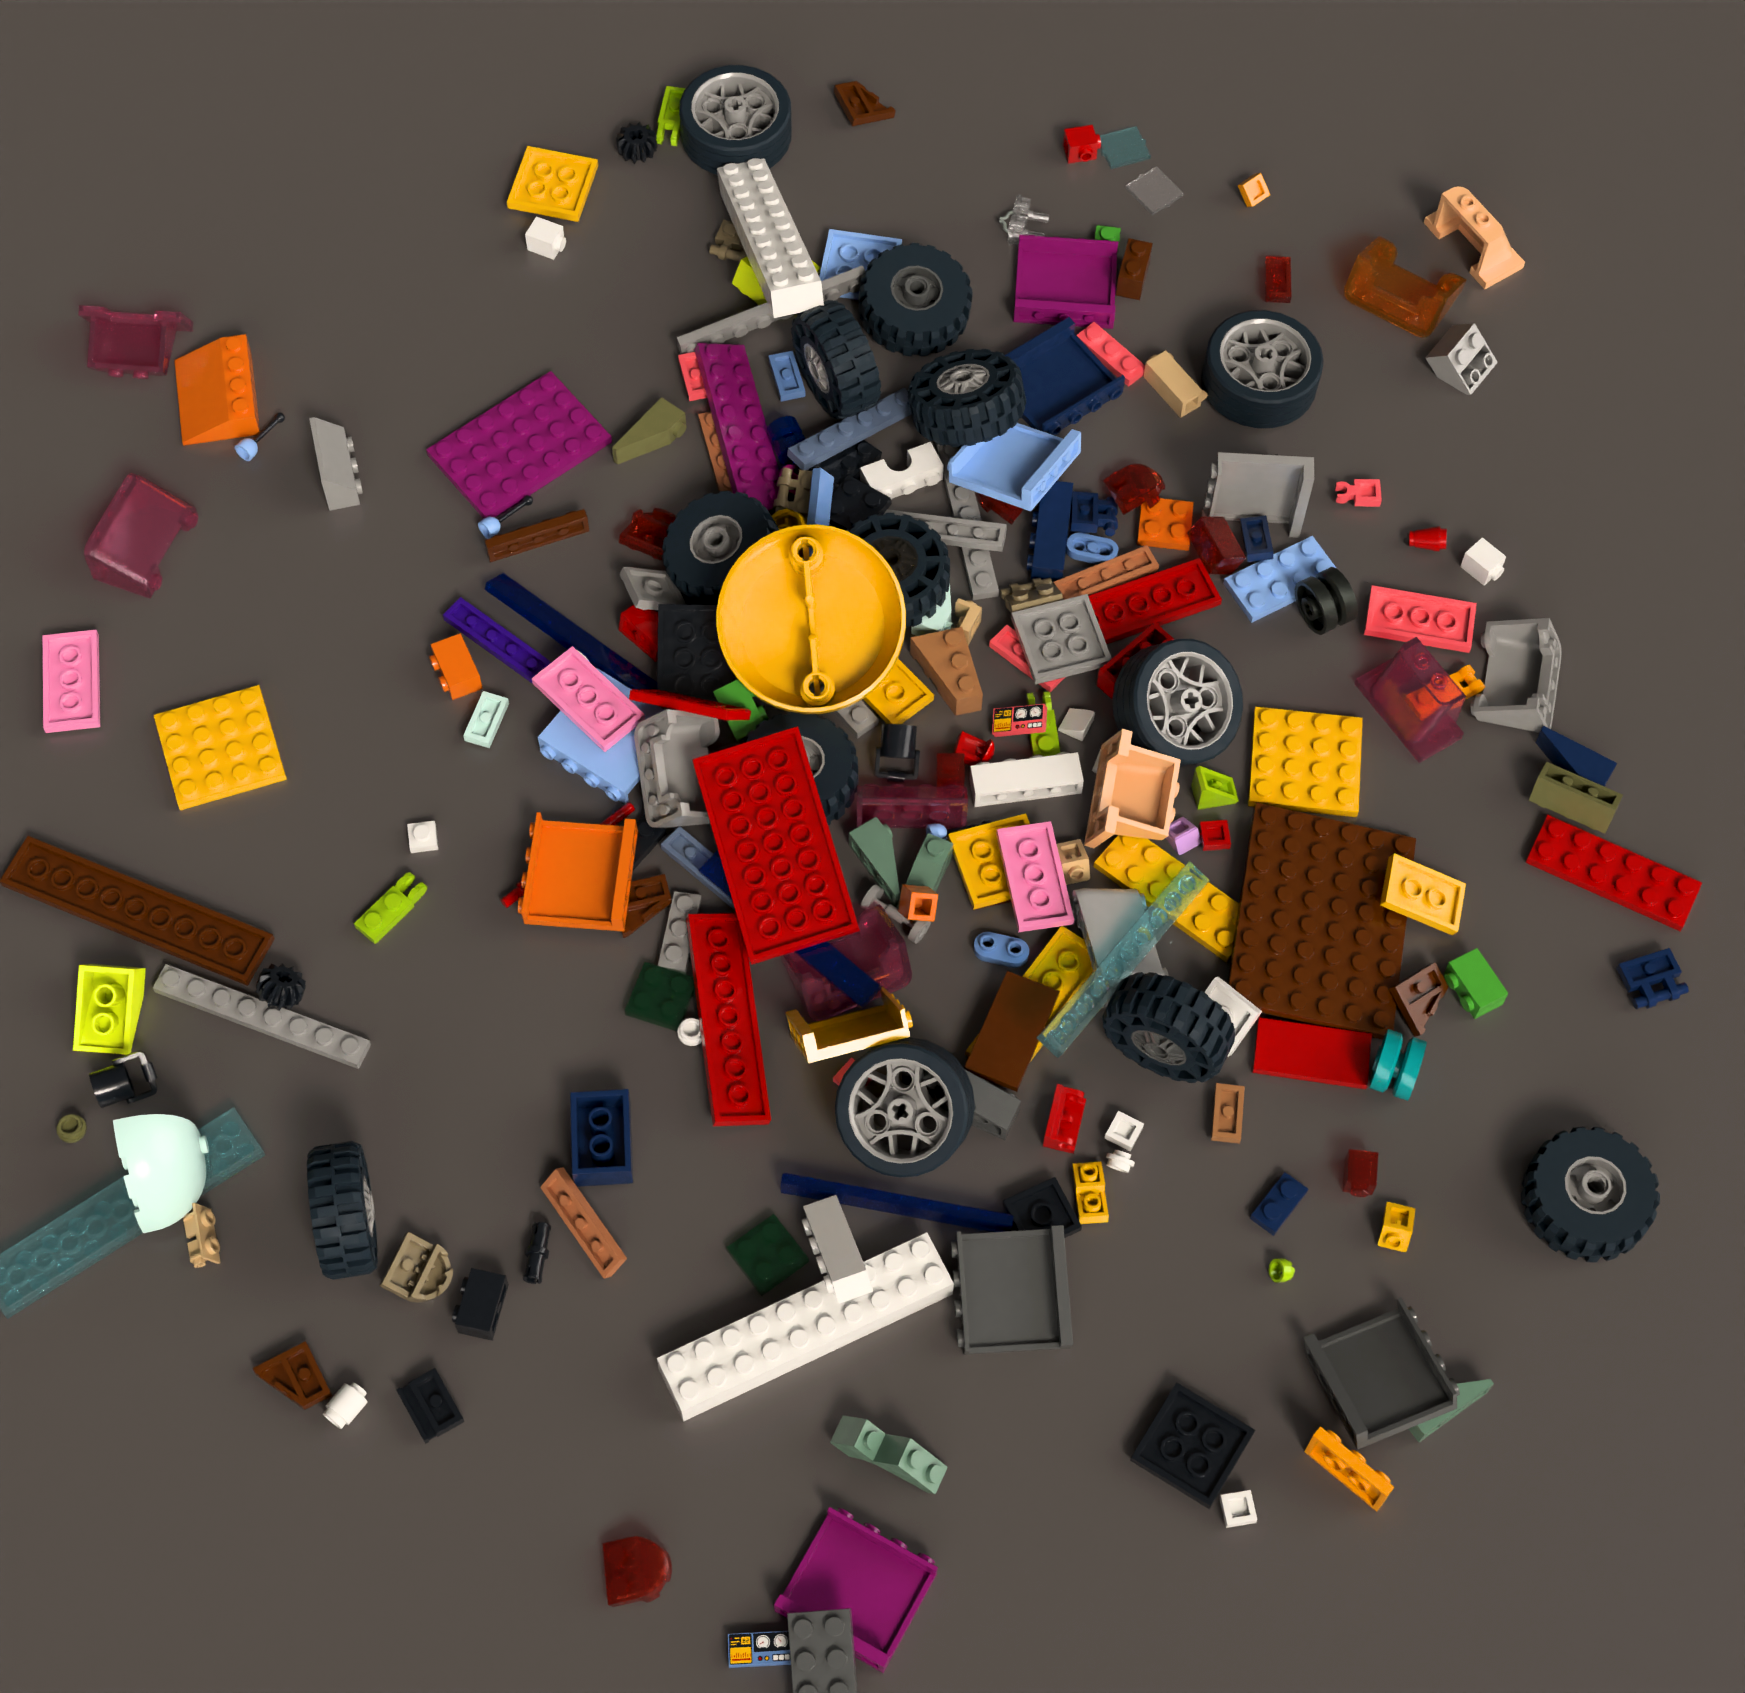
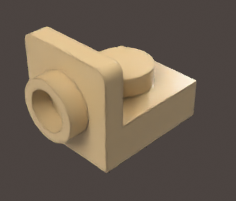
(970, 617)
(1074, 861)

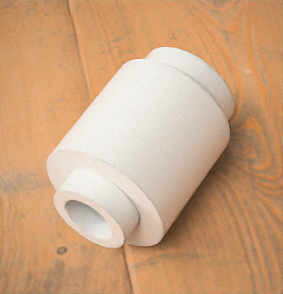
(345, 1405)

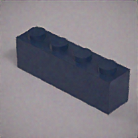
(1051, 533)

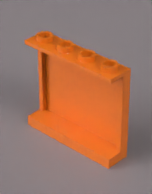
(578, 874)

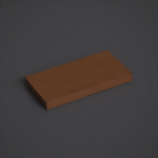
(1011, 1031)

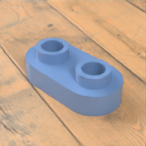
(1092, 548)
(1000, 951)

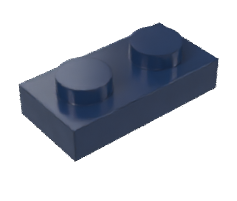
(1256, 538)
(1279, 1203)

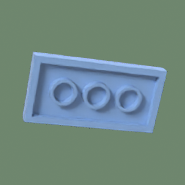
(1272, 582)

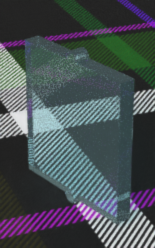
(1124, 147)

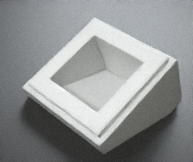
(1077, 723)

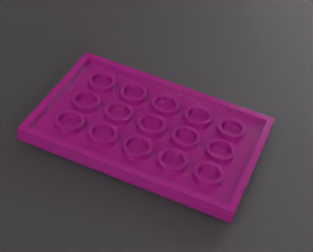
(519, 446)

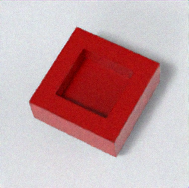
(1214, 835)

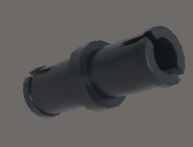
(537, 1253)

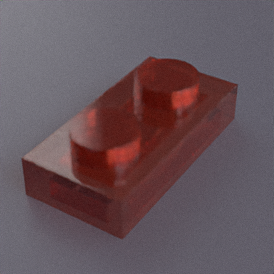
(1278, 279)

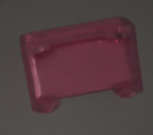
(137, 535)
(875, 949)

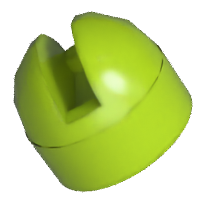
(1281, 1265)

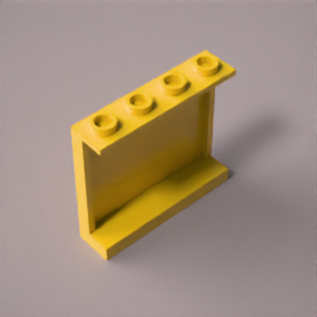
(850, 1031)

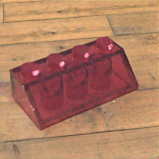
(912, 805)

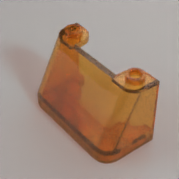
(1397, 293)

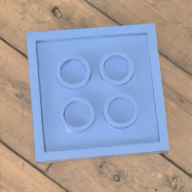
(850, 250)

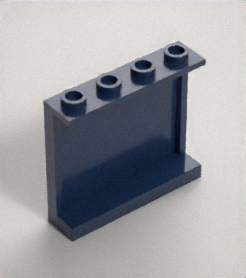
(1062, 379)

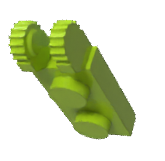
(669, 115)
(1047, 742)
(390, 909)

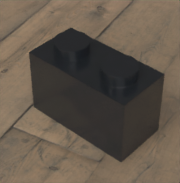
(481, 1304)

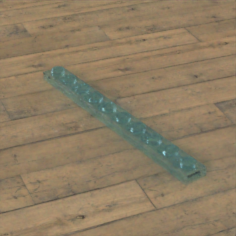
(1122, 960)

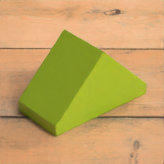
(1212, 789)

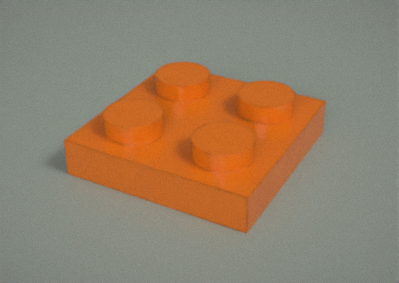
(1166, 524)

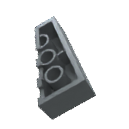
(994, 1108)

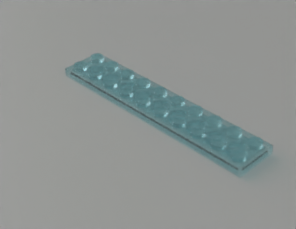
(107, 1222)

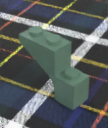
(894, 1453)

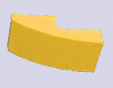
(1090, 1192)

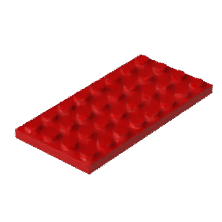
(775, 845)

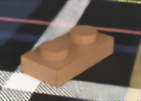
(1227, 1113)

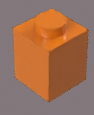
(918, 903)

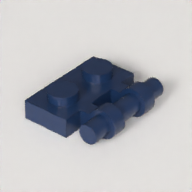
(1085, 514)
(1650, 970)

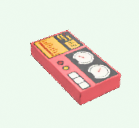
(1019, 720)

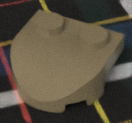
(418, 1270)

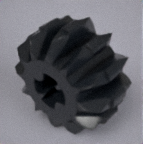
(636, 142)
(280, 986)

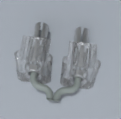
(1020, 218)

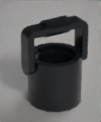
(897, 742)
(114, 1082)

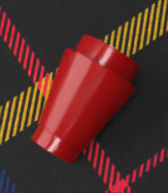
(1429, 538)

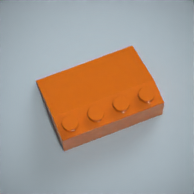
(217, 392)

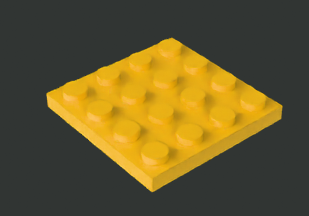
(219, 747)
(1306, 761)

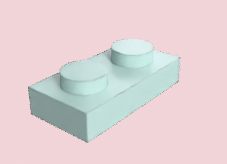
(486, 719)

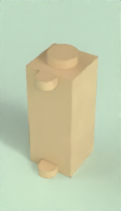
(1173, 384)

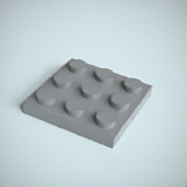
(1061, 639)

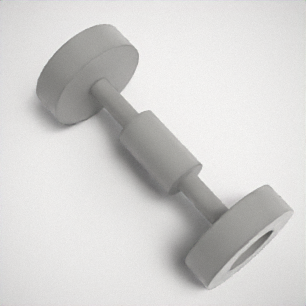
(873, 898)

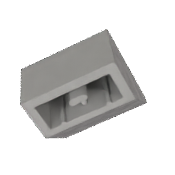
(1462, 358)

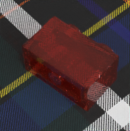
(1216, 545)

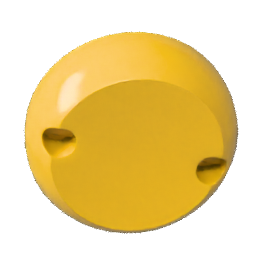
(811, 619)

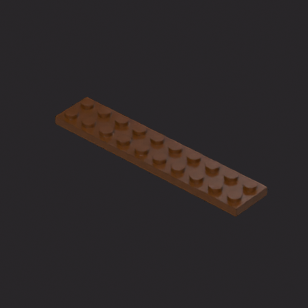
(137, 910)

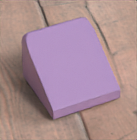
(1183, 835)

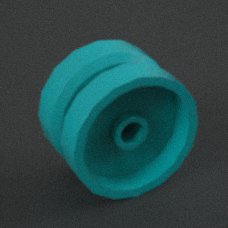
(1400, 1065)

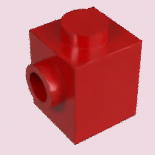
(1081, 144)

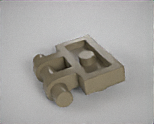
(728, 240)
(802, 493)
(1030, 594)

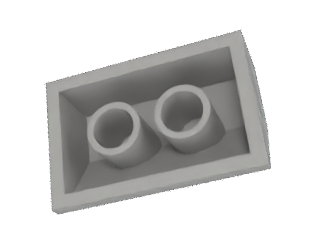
(336, 464)

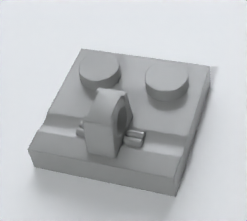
(650, 588)

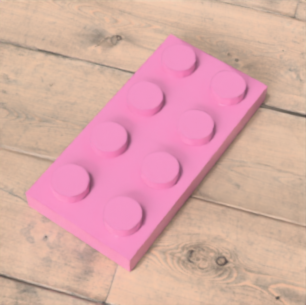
(71, 681)
(588, 699)
(1035, 876)

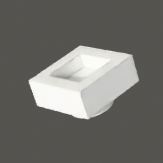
(422, 836)
(1124, 1131)
(1238, 1508)

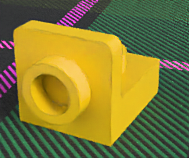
(1396, 1227)

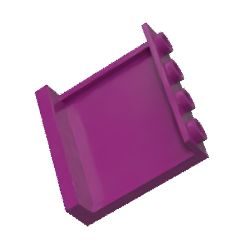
(1065, 280)
(864, 1572)

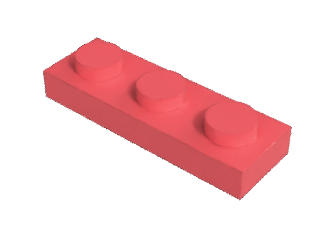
(1112, 353)
(1008, 646)

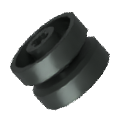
(1326, 600)

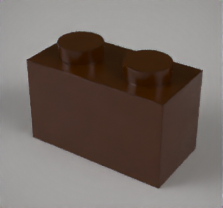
(1134, 269)

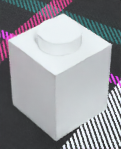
(545, 238)
(1483, 562)

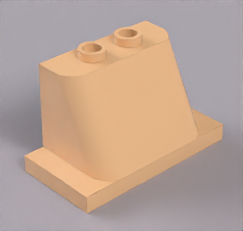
(1464, 212)
(1132, 792)

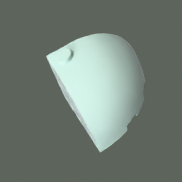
(163, 1166)

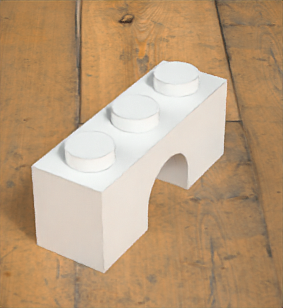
(923, 470)

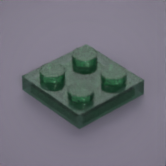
(660, 996)
(767, 1254)

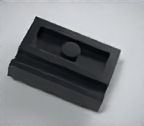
(430, 1405)

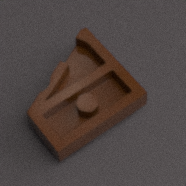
(860, 104)
(646, 900)
(1419, 996)
(295, 1376)

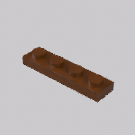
(537, 535)

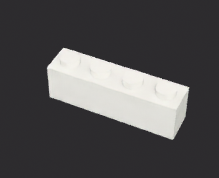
(1026, 779)
(837, 1249)

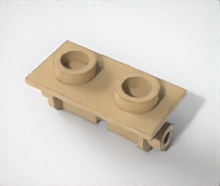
(201, 1223)

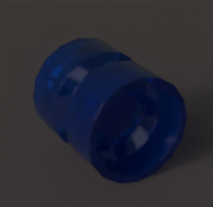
(784, 434)

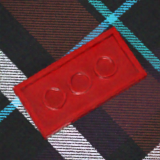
(690, 704)
(1312, 1053)

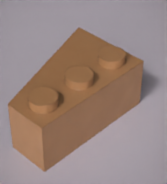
(950, 667)

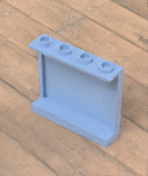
(1015, 465)
(612, 770)

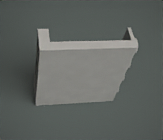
(1260, 486)

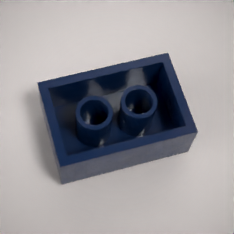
(601, 1137)

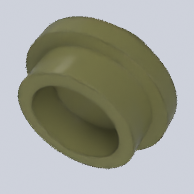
(71, 1128)

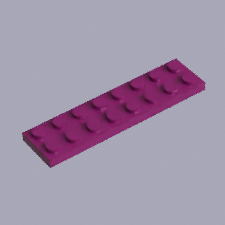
(739, 421)

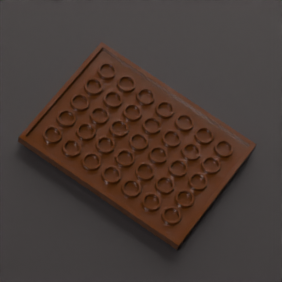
(1313, 924)

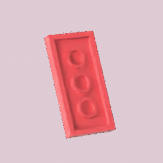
(1430, 618)

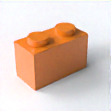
(456, 667)

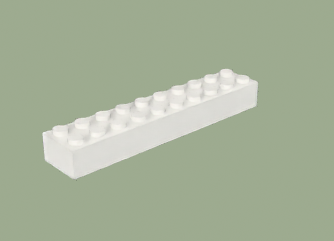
(770, 238)
(802, 1329)

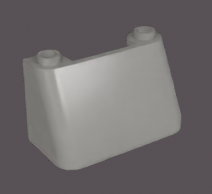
(1519, 674)
(666, 768)
(1104, 920)

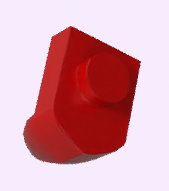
(974, 749)

